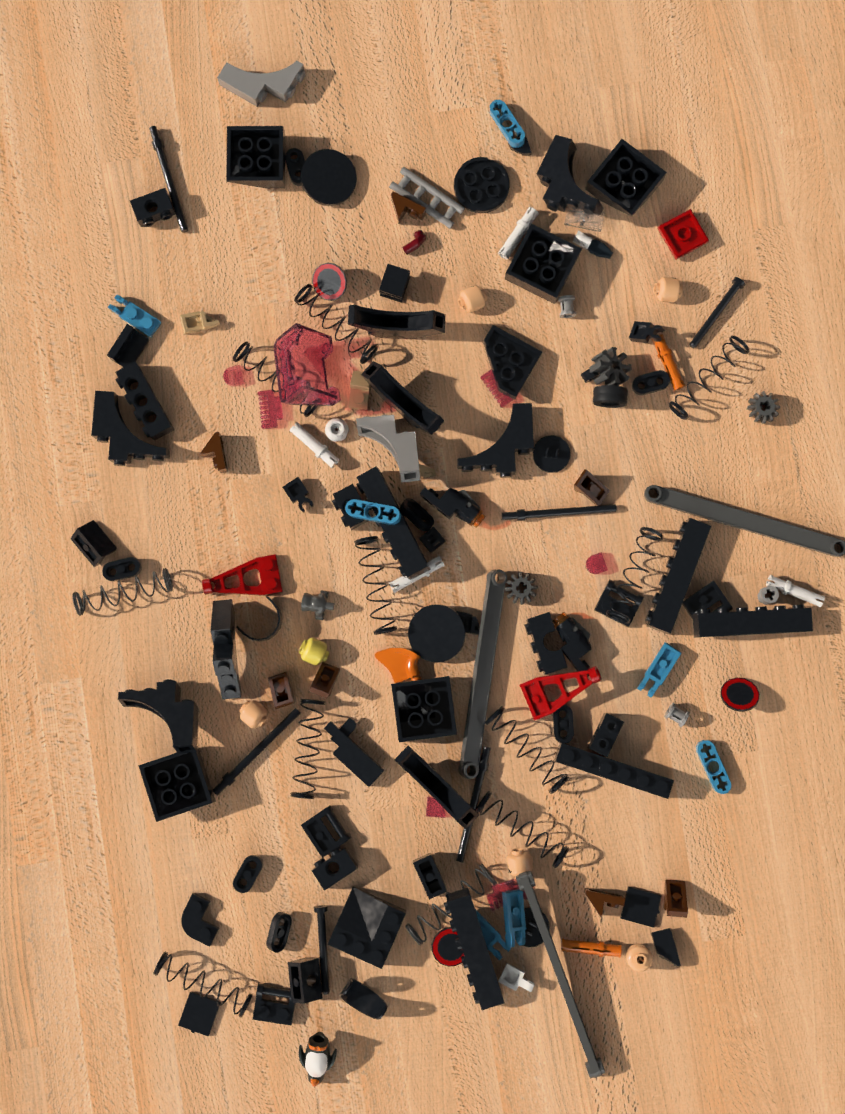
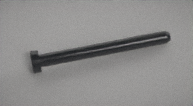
(737, 283)
(320, 910)

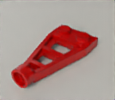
(268, 572)
(536, 696)

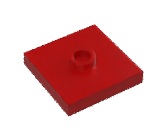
(683, 234)

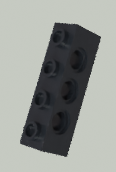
(133, 373)

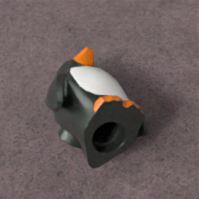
(317, 1058)

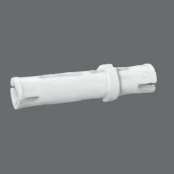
(517, 234)
(321, 451)
(404, 581)
(787, 587)

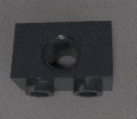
(143, 204)
(340, 501)
(605, 734)
(430, 876)
(328, 878)
(305, 980)

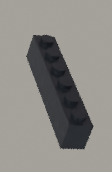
(399, 535)
(678, 576)
(752, 622)
(614, 770)
(474, 947)

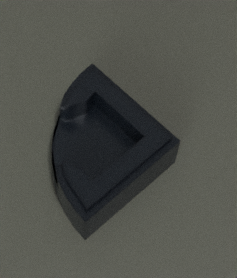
(524, 150)

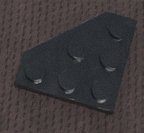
(509, 360)

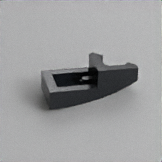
(471, 623)
(665, 946)

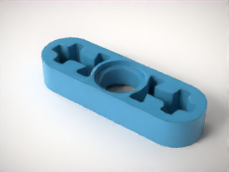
(507, 131)
(387, 509)
(714, 782)

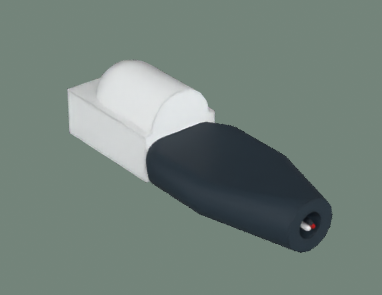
(592, 245)

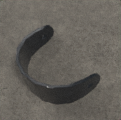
(275, 631)
(363, 999)

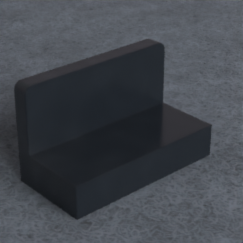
(127, 346)
(93, 542)

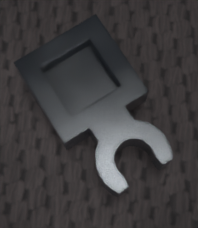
(644, 331)
(296, 492)

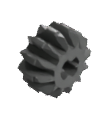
(755, 407)
(526, 592)

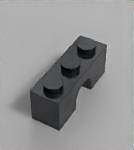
(549, 660)

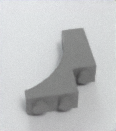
(254, 86)
(400, 445)

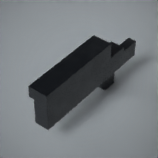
(351, 754)

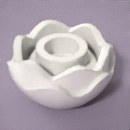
(339, 435)

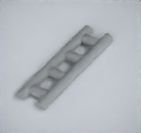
(425, 186)

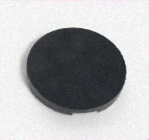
(328, 177)
(481, 185)
(437, 633)

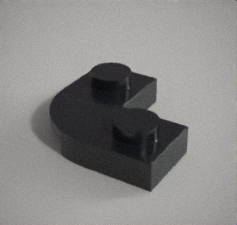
(194, 924)

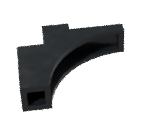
(557, 175)
(391, 323)
(400, 399)
(109, 425)
(501, 455)
(225, 648)
(165, 702)
(437, 787)

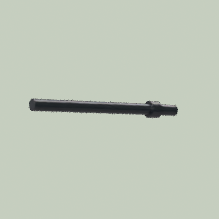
(158, 146)
(521, 514)
(483, 766)
(230, 777)

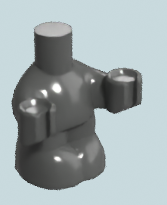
(317, 604)

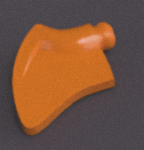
(400, 662)

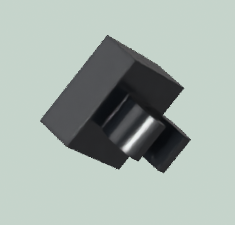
(432, 539)

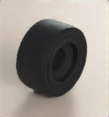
(610, 396)

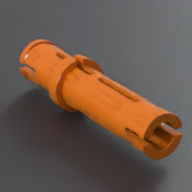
(665, 355)
(591, 948)

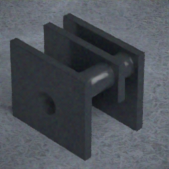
(394, 283)

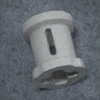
(567, 306)
(769, 589)
(677, 714)

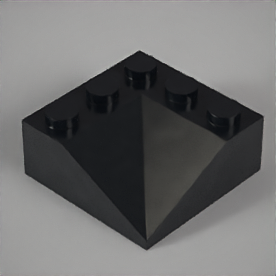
(256, 156)
(625, 179)
(542, 263)
(424, 709)
(176, 784)
(367, 927)

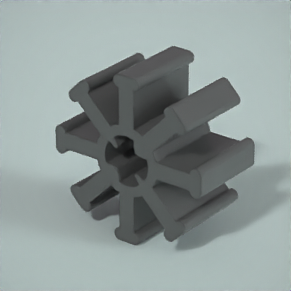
(610, 367)

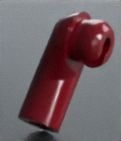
(416, 243)

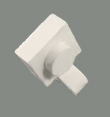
(513, 977)

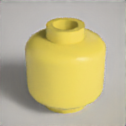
(314, 651)

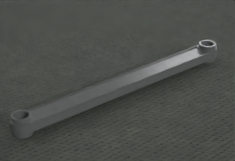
(745, 521)
(482, 674)
(594, 1065)

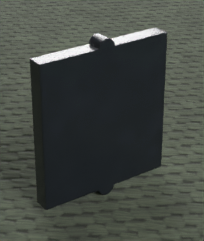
(641, 907)
(199, 1014)

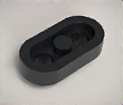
(294, 165)
(650, 383)
(417, 514)
(122, 569)
(563, 724)
(247, 873)
(279, 932)

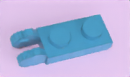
(136, 317)
(660, 668)
(514, 917)
(491, 936)

